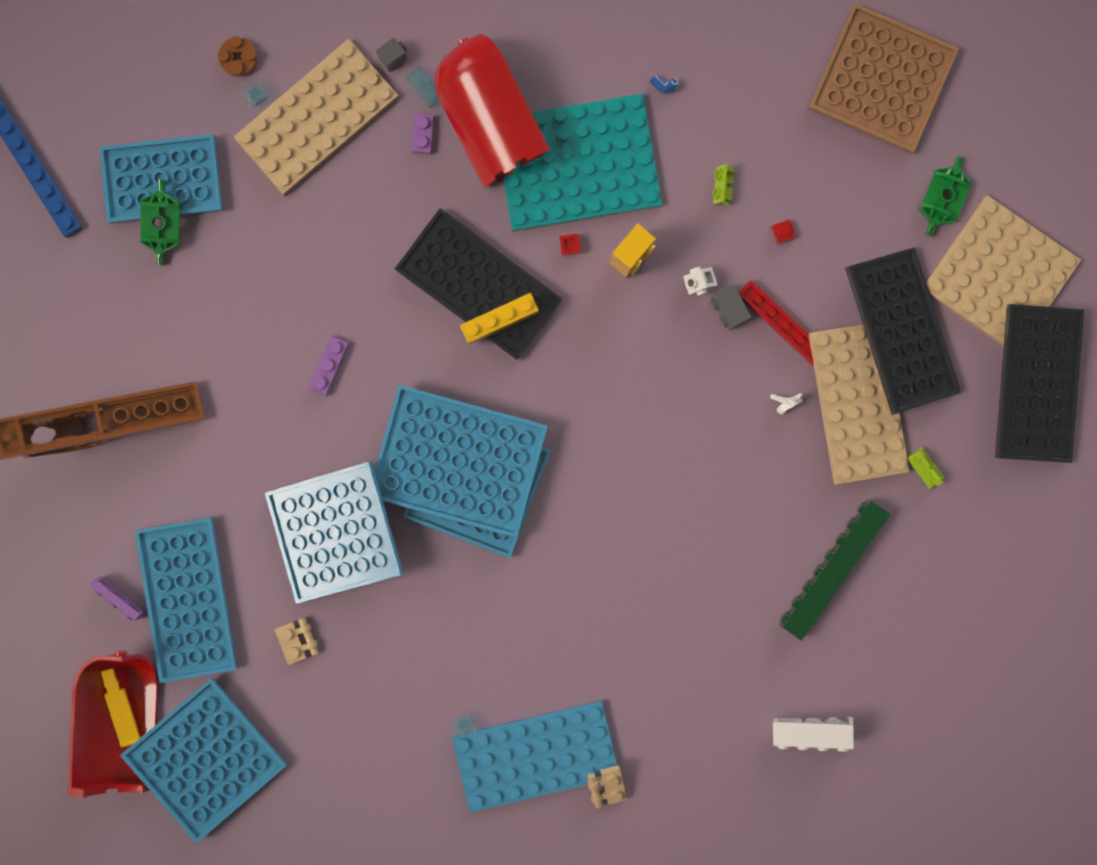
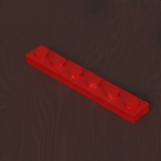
(777, 319)

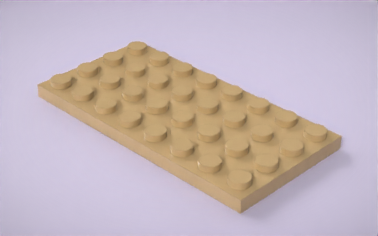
(316, 117)
(857, 420)

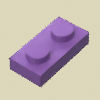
(422, 134)

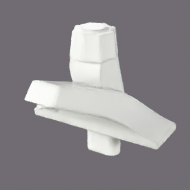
(788, 402)

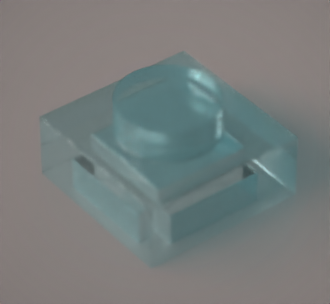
(255, 93)
(463, 726)

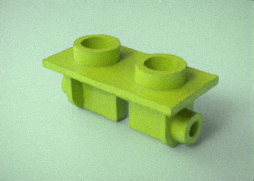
(722, 194)
(926, 468)

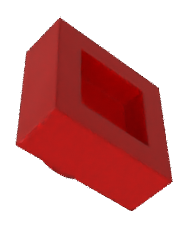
(783, 231)
(569, 244)

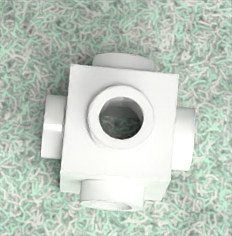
(700, 280)

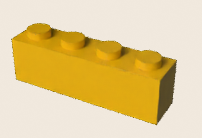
(499, 319)

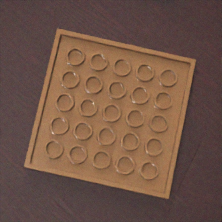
(883, 78)

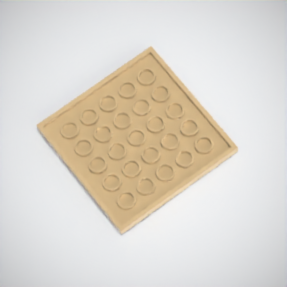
(997, 264)

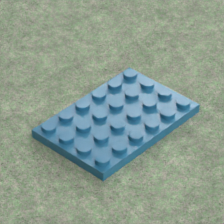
(185, 164)

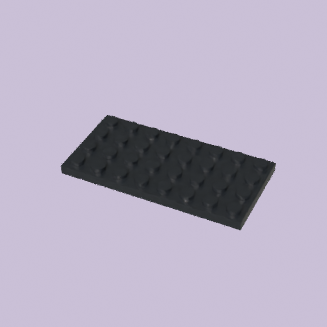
(474, 279)
(903, 330)
(1039, 383)

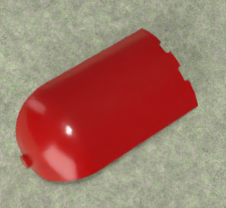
(487, 109)
(94, 743)

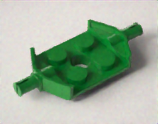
(166, 207)
(936, 208)

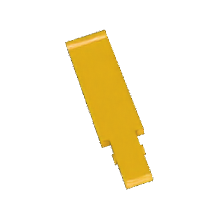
(120, 709)

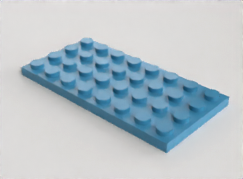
(186, 600)
(534, 756)

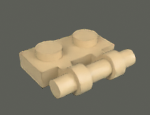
(291, 643)
(613, 785)

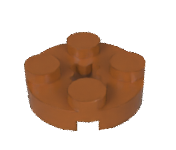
(235, 46)

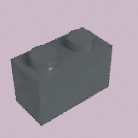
(730, 307)

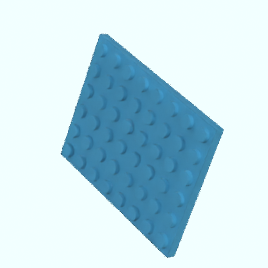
(458, 460)

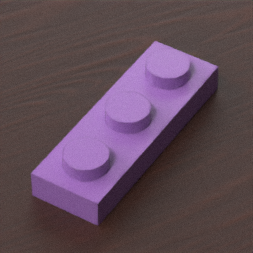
(328, 366)
(117, 599)

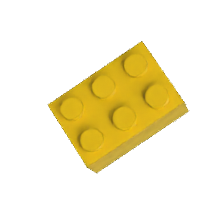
(632, 250)

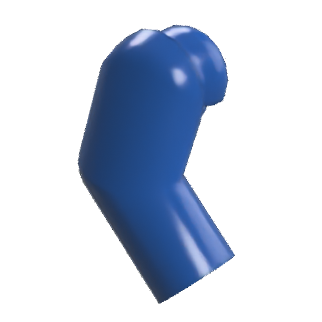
(666, 86)

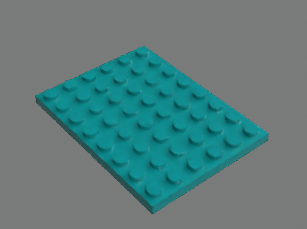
(594, 166)

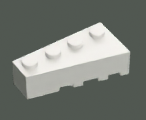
(813, 733)

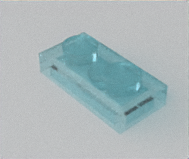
(423, 86)

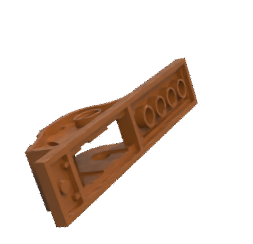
(114, 417)

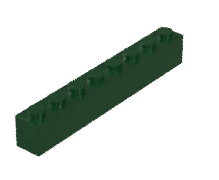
(834, 569)

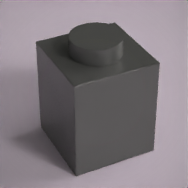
(392, 54)

